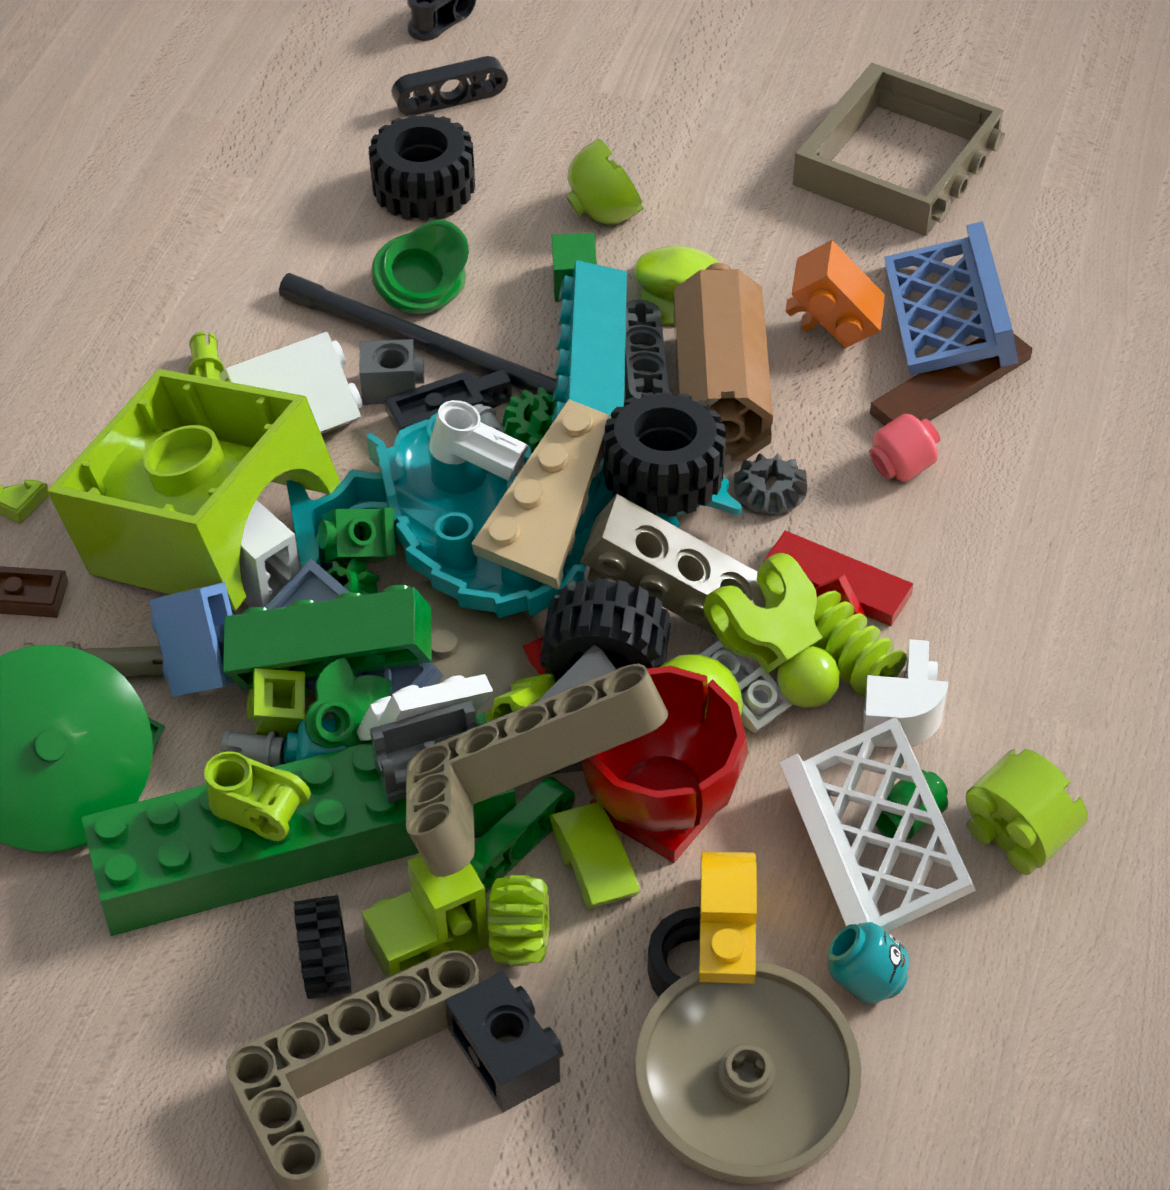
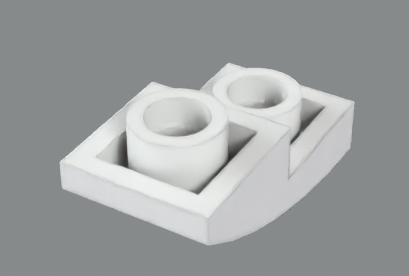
(759, 690)

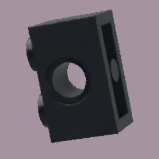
(507, 1069)

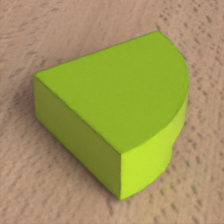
(22, 499)

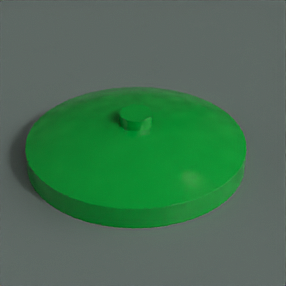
(67, 745)

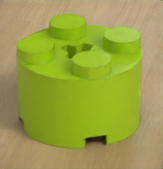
(1024, 809)

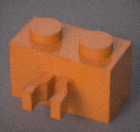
(835, 295)

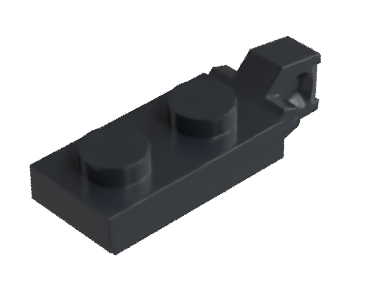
(424, 401)

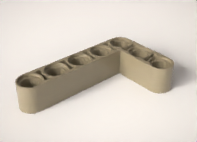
(518, 749)
(334, 1058)

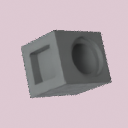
(388, 369)

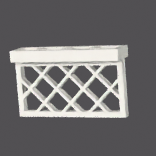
(831, 839)

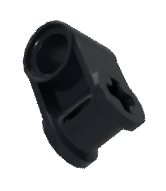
(433, 17)

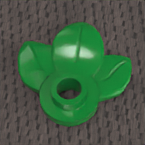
(345, 700)

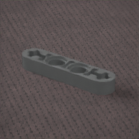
(644, 358)

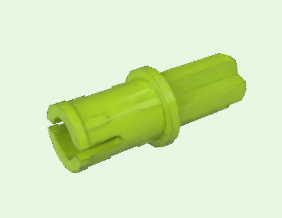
(205, 356)

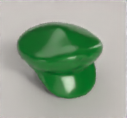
(422, 268)

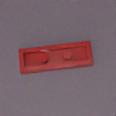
(877, 591)

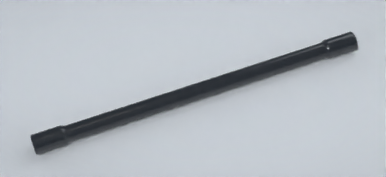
(317, 297)

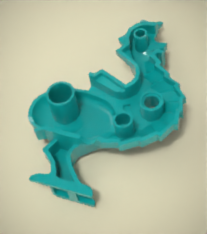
(441, 513)

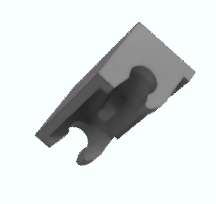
(399, 741)

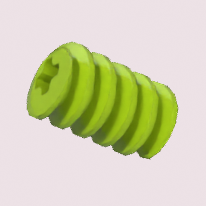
(854, 645)

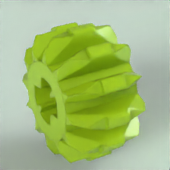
(519, 920)

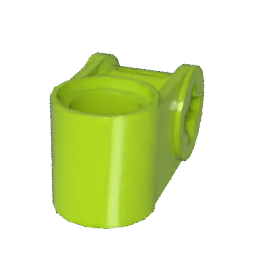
(261, 795)

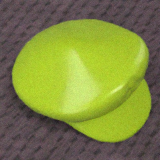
(664, 270)

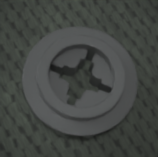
(785, 494)

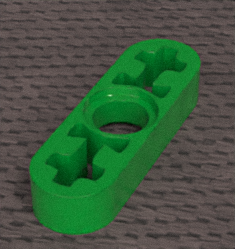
(519, 831)

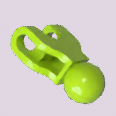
(780, 632)

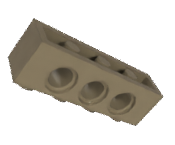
(663, 560)

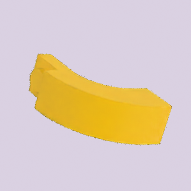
(728, 917)

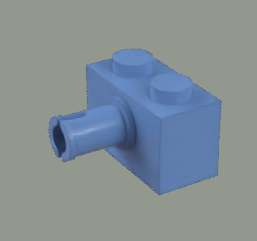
(192, 637)

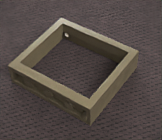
(914, 100)

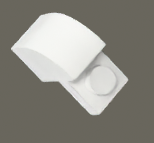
(914, 700)

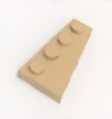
(541, 509)

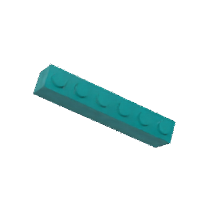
(591, 338)

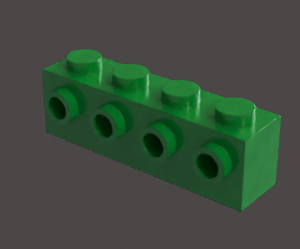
(308, 635)

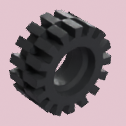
(322, 947)

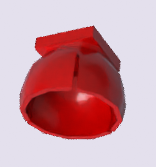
(680, 774)

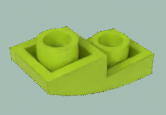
(596, 854)

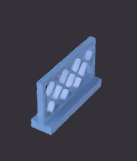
(987, 302)

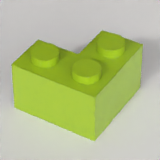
(428, 919)

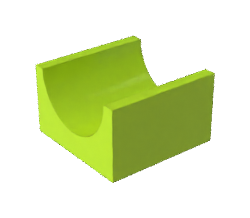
(176, 477)

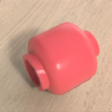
(905, 447)

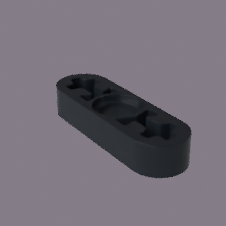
(420, 82)

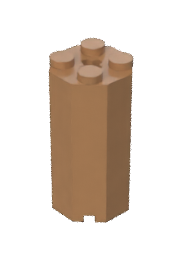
(725, 354)

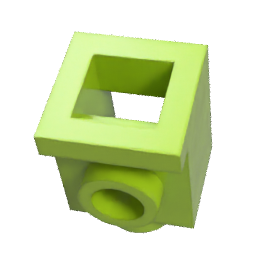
(276, 701)

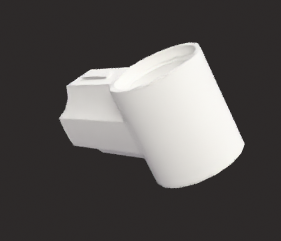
(462, 437)

